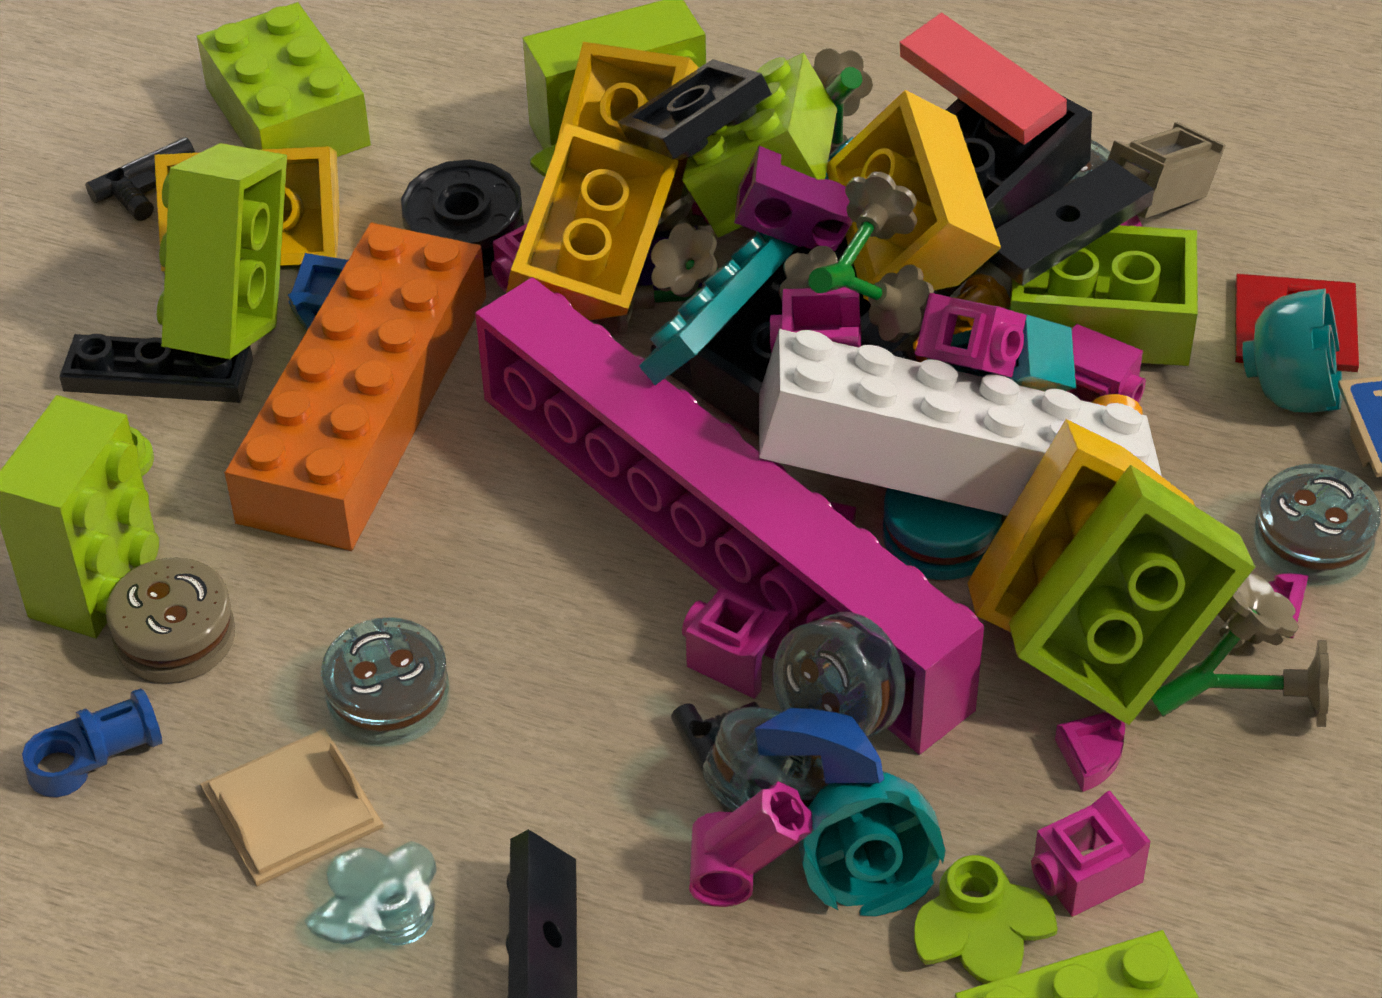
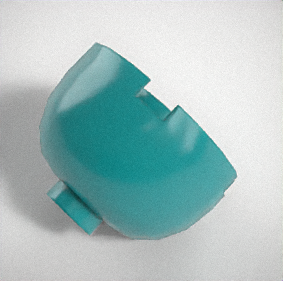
(1297, 353)
(872, 845)

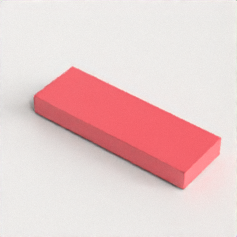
(983, 78)

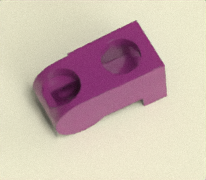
(791, 204)

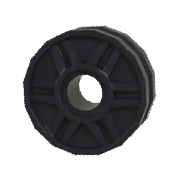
(464, 203)

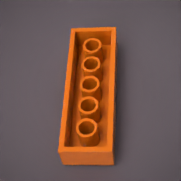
(357, 387)

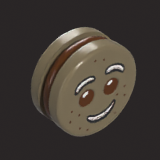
(170, 620)

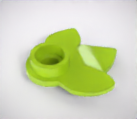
(982, 930)

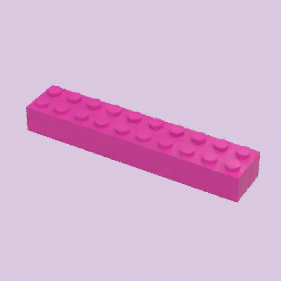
(718, 502)

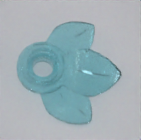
(377, 896)

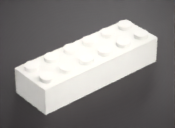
(920, 422)

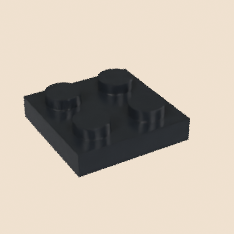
(694, 108)

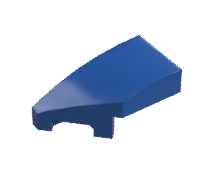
(313, 285)
(837, 737)

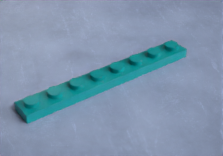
(710, 310)

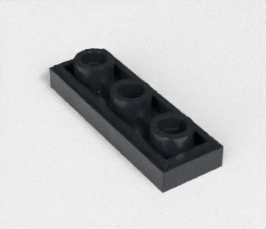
(1069, 221)
(149, 370)
(541, 919)

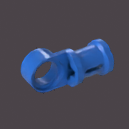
(90, 741)

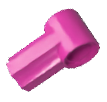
(739, 843)

